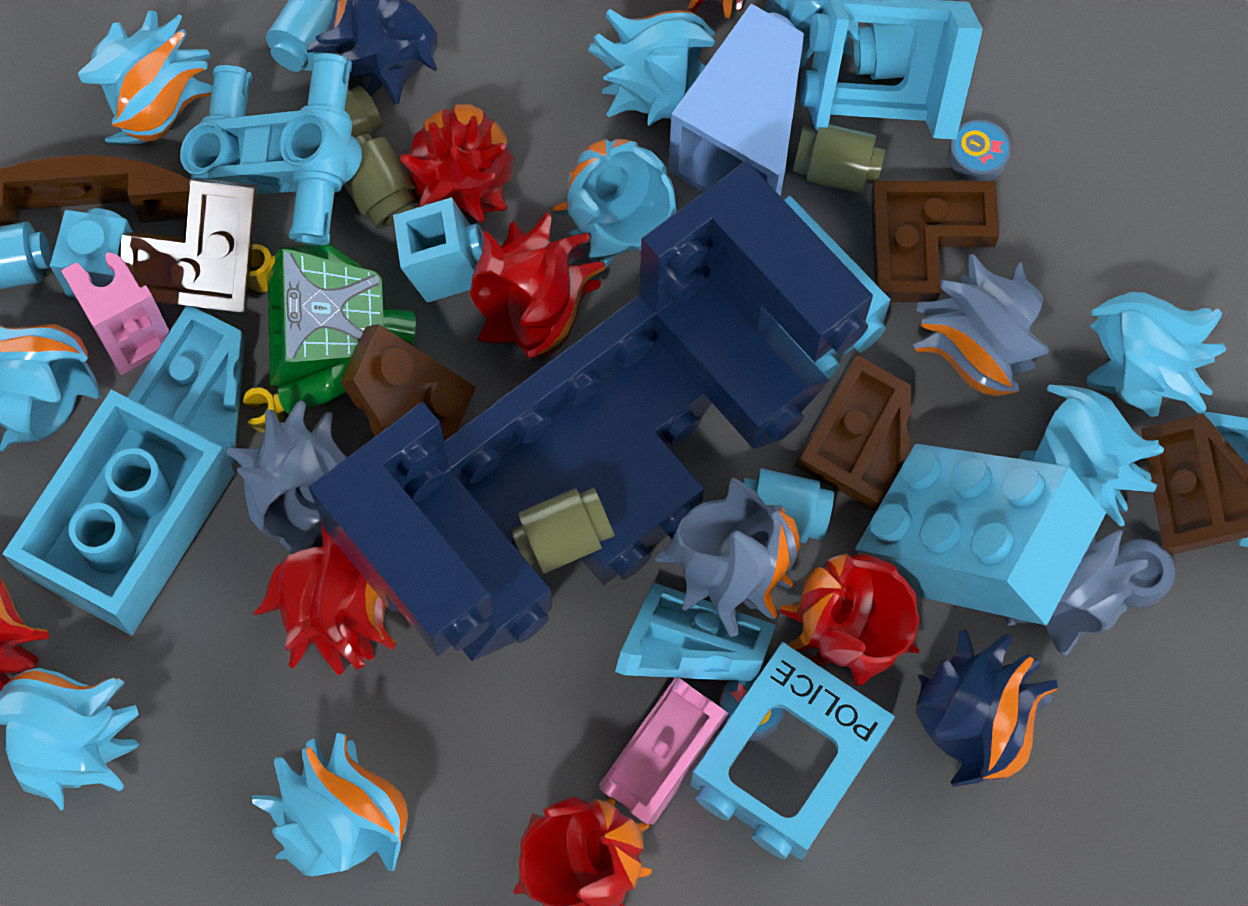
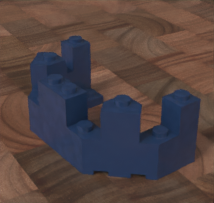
(716, 282)

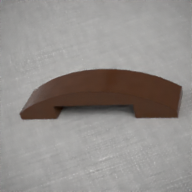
(91, 180)

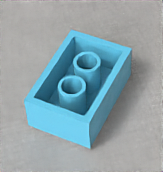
(120, 512)
(984, 530)

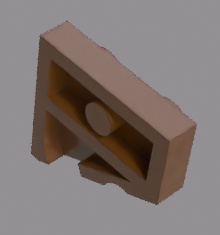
(394, 377)
(861, 434)
(1199, 485)

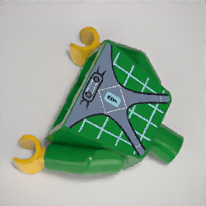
(314, 322)

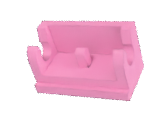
(120, 314)
(664, 751)

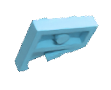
(197, 377)
(692, 641)

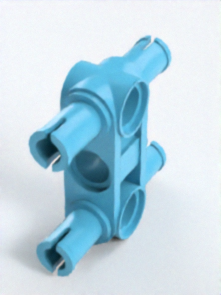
(281, 151)

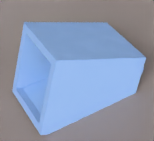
(740, 105)

